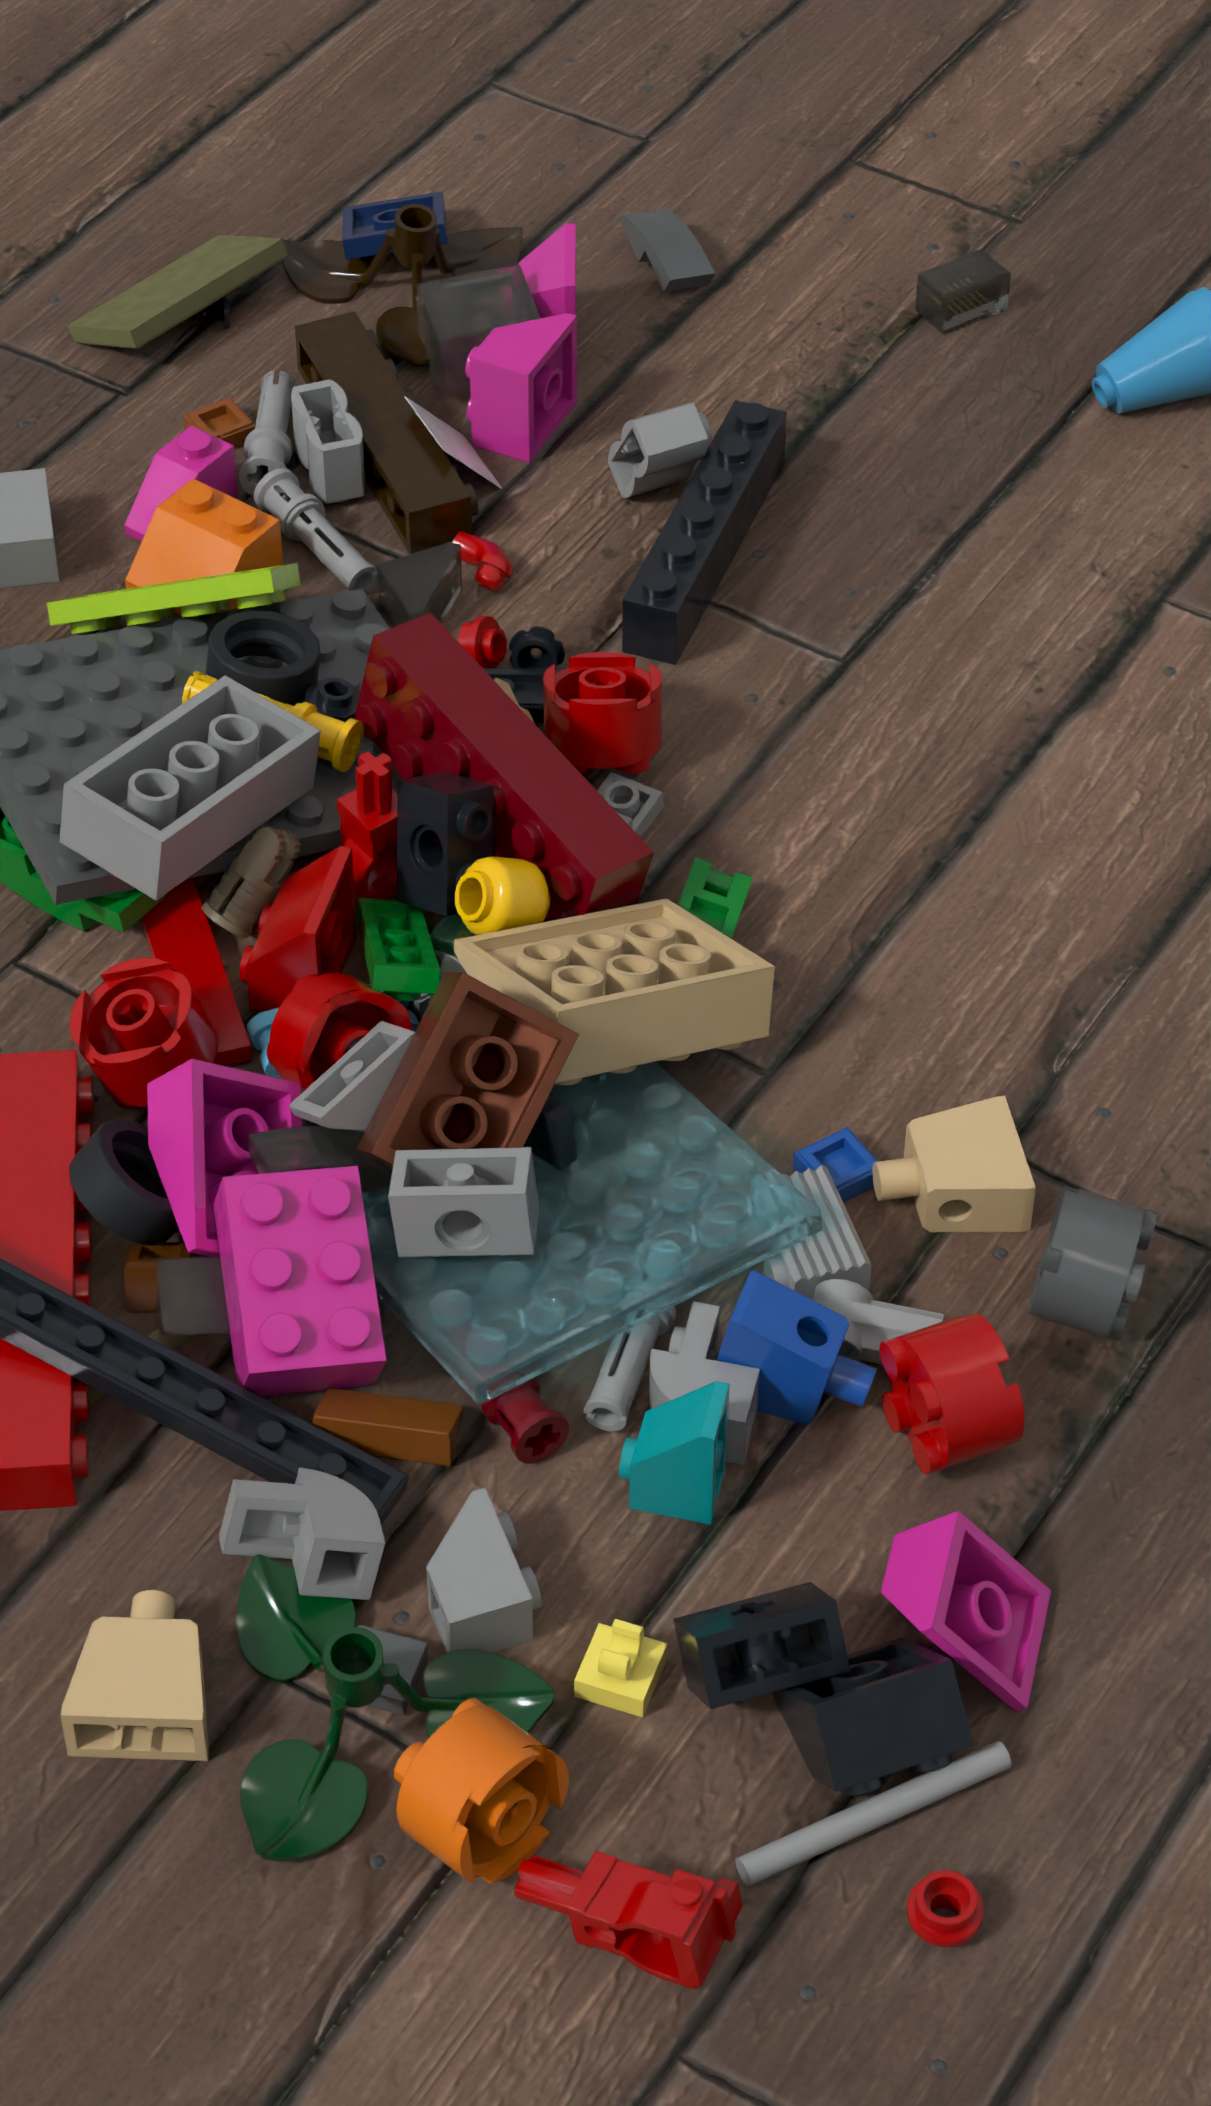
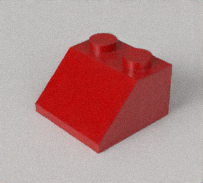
(303, 931)

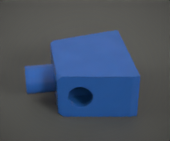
(794, 1348)

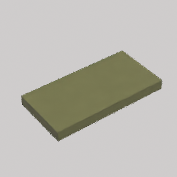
(178, 291)

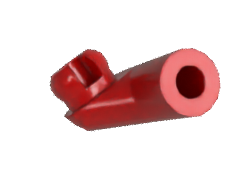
(489, 557)

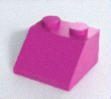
(522, 385)

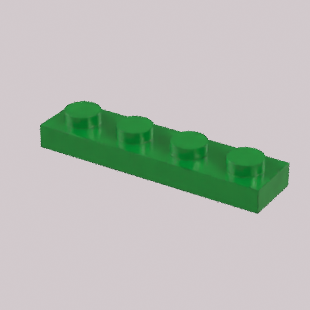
(397, 948)

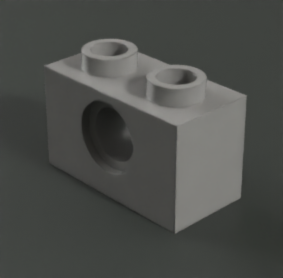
(464, 1202)

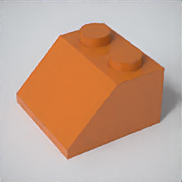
(202, 536)

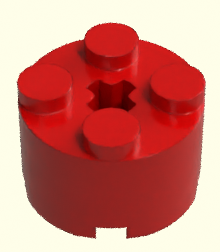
(604, 712)
(324, 1021)
(141, 1027)
(951, 1392)

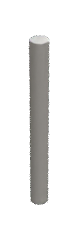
(872, 1813)

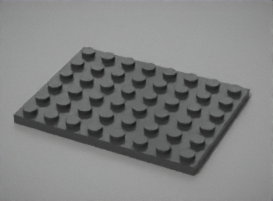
(93, 692)

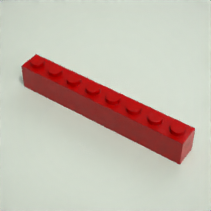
(43, 1236)

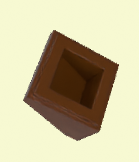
(141, 1273)

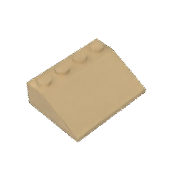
(630, 982)

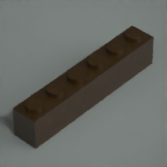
(401, 458)

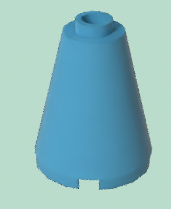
(1162, 361)

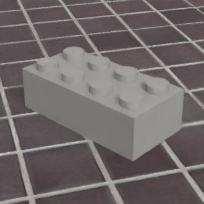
(189, 787)

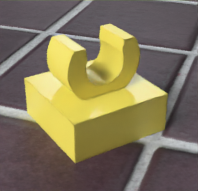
(621, 1668)

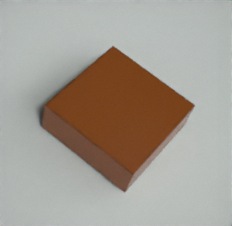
(223, 421)

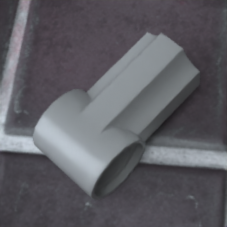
(869, 1319)

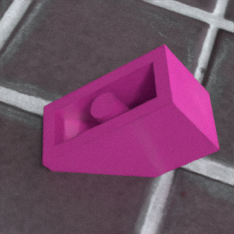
(185, 457)

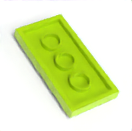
(158, 601)

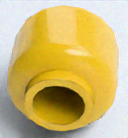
(501, 895)

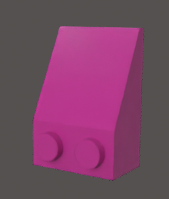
(201, 1133)

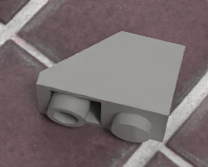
(476, 1584)

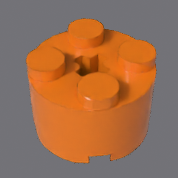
(479, 1792)

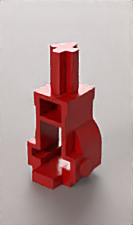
(370, 827)
(649, 1918)

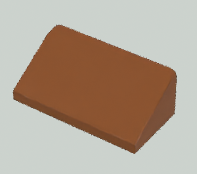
(391, 1425)

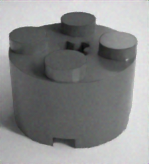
(1092, 1263)

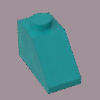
(680, 1456)

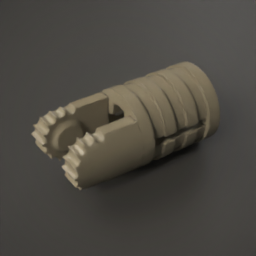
(252, 880)

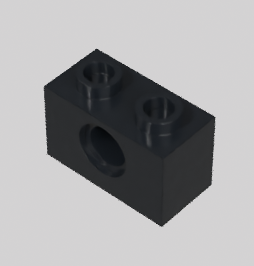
(440, 832)

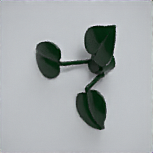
(303, 1798)

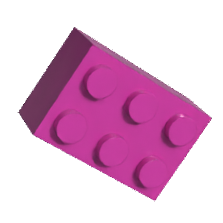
(299, 1281)

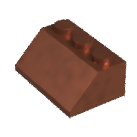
(469, 1074)

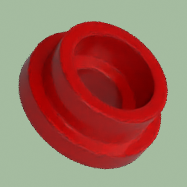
(484, 641)
(949, 1891)

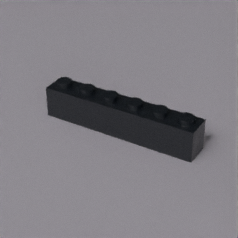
(703, 533)

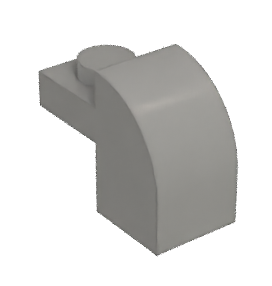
(693, 1364)
(317, 1523)

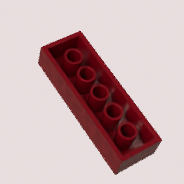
(443, 712)

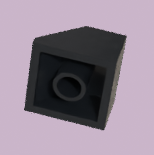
(880, 1717)

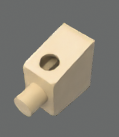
(963, 1170)
(139, 1687)

